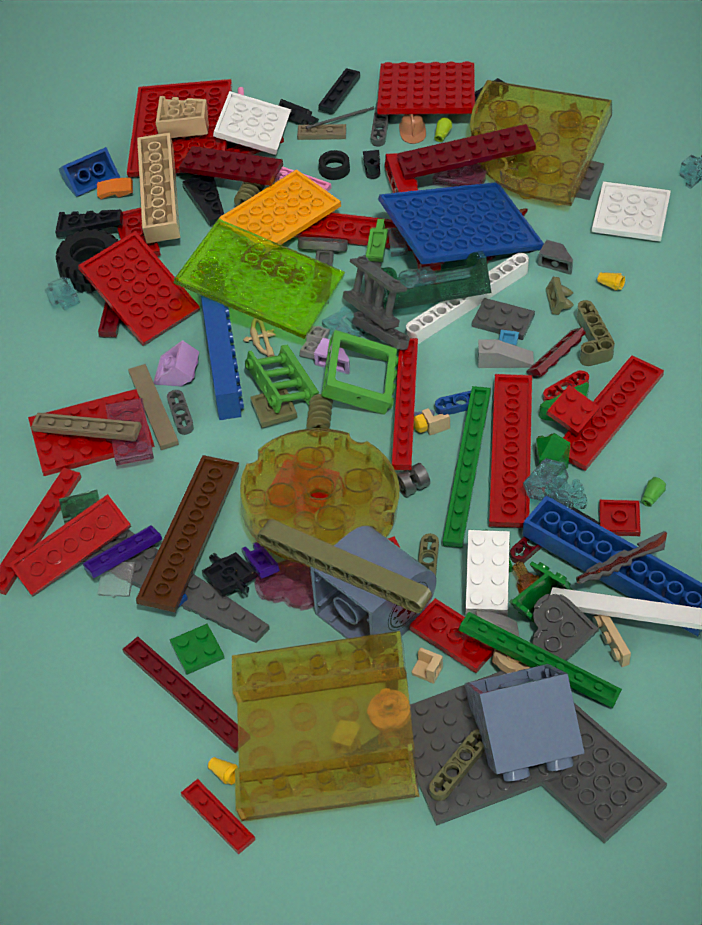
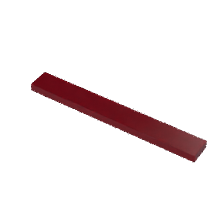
(183, 692)

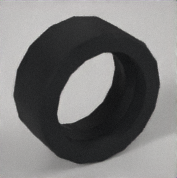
(334, 156)

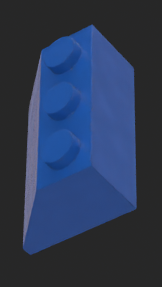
(87, 171)

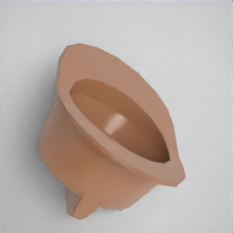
(412, 128)

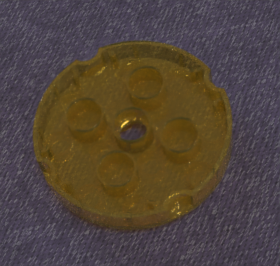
(293, 466)

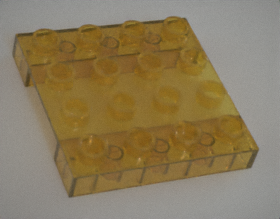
(323, 727)

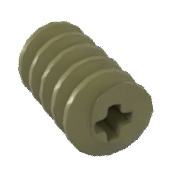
(247, 191)
(319, 412)

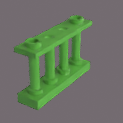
(291, 368)

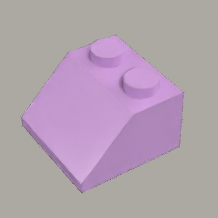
(177, 365)

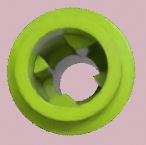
(443, 127)

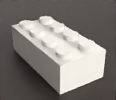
(487, 571)

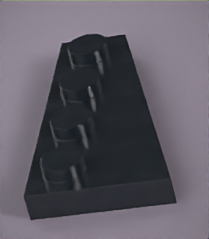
(205, 196)
(71, 223)

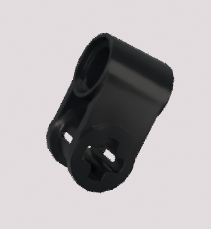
(372, 163)

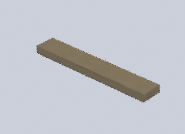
(153, 407)
(86, 426)

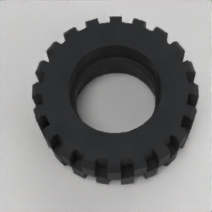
(79, 249)

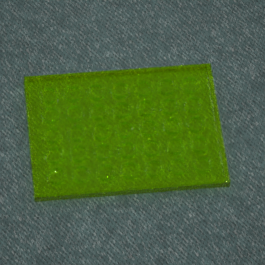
(260, 278)

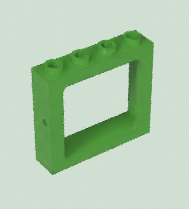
(353, 394)

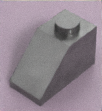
(555, 257)

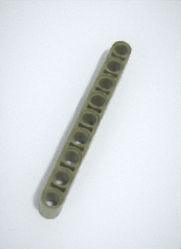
(344, 566)

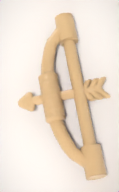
(255, 337)

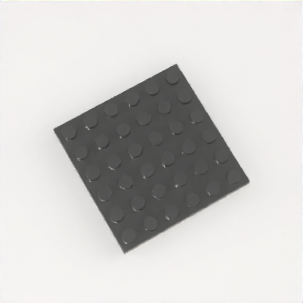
(438, 730)

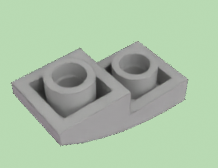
(313, 340)
(499, 620)

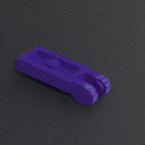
(260, 560)

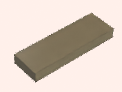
(322, 132)

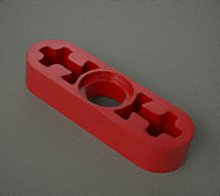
(555, 389)

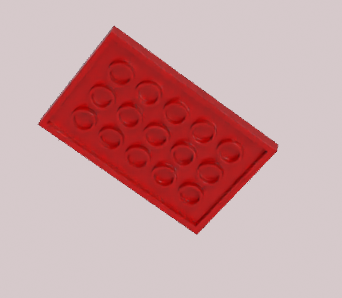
(138, 288)
(74, 451)

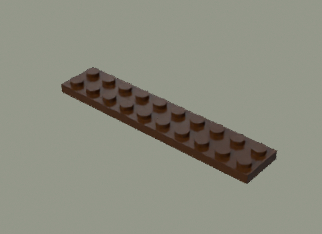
(187, 534)

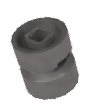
(413, 479)

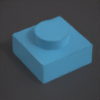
(509, 337)

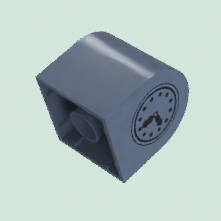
(356, 611)

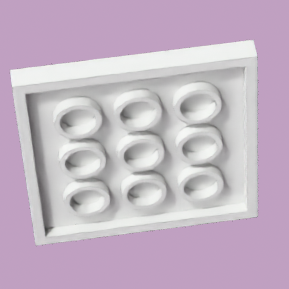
(252, 123)
(631, 211)

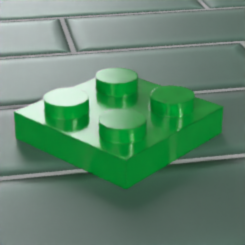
(196, 649)

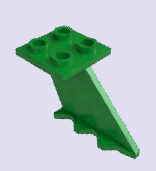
(526, 600)

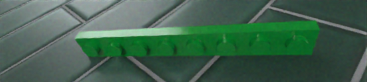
(536, 656)

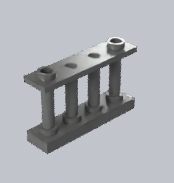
(364, 302)

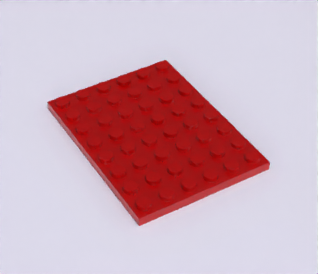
(146, 113)

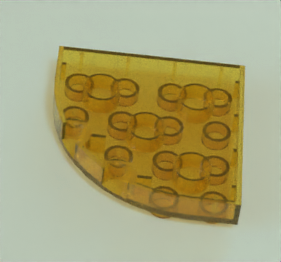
(564, 131)

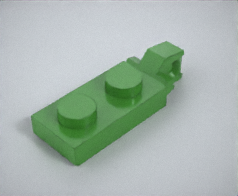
(377, 242)

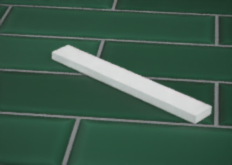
(634, 608)

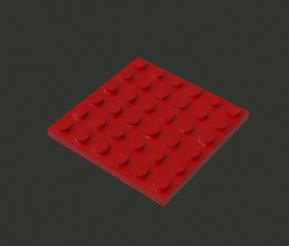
(426, 88)

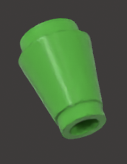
(654, 489)

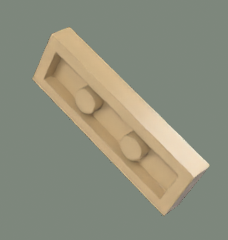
(613, 638)

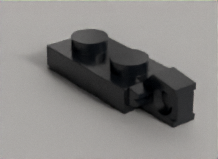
(298, 113)

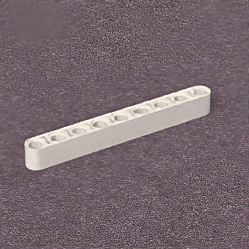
(449, 311)

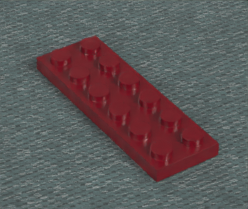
(231, 165)

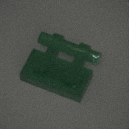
(75, 504)

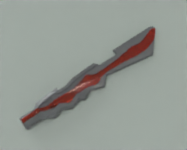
(624, 558)

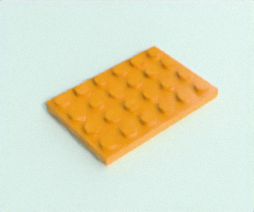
(283, 208)

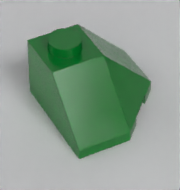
(552, 448)

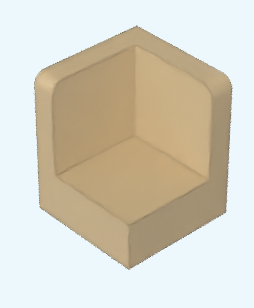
(436, 423)
(428, 665)

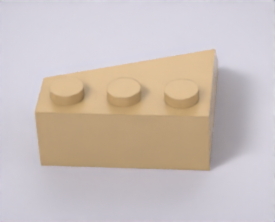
(182, 117)

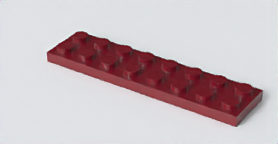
(466, 151)

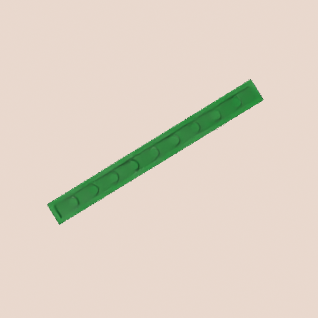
(466, 467)

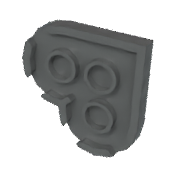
(561, 626)

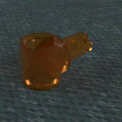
(525, 578)

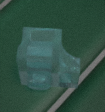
(691, 170)
(62, 292)

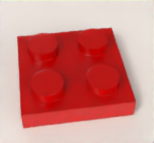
(572, 410)

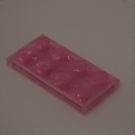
(131, 451)

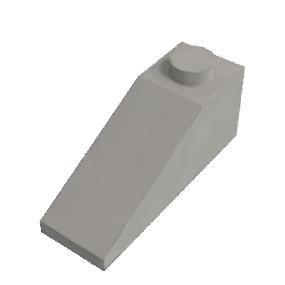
(503, 355)

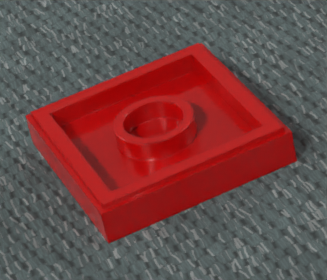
(620, 516)

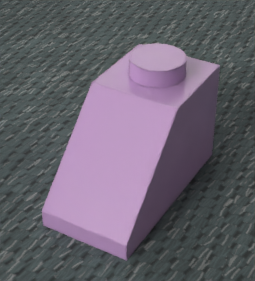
(321, 354)

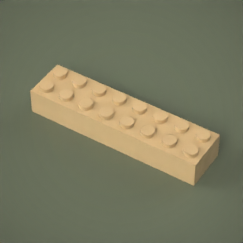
(158, 188)

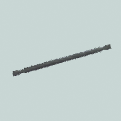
(340, 117)

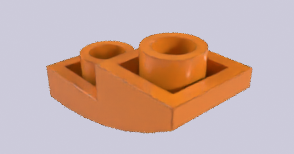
(116, 186)

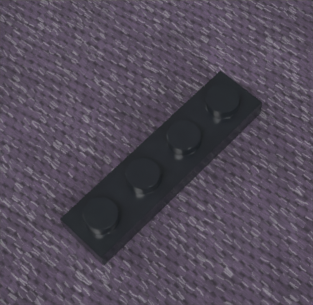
(339, 91)

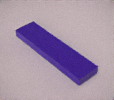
(122, 551)

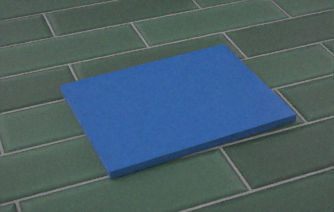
(460, 221)

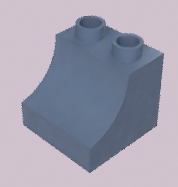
(526, 720)

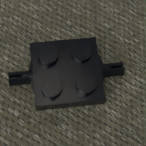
(229, 573)

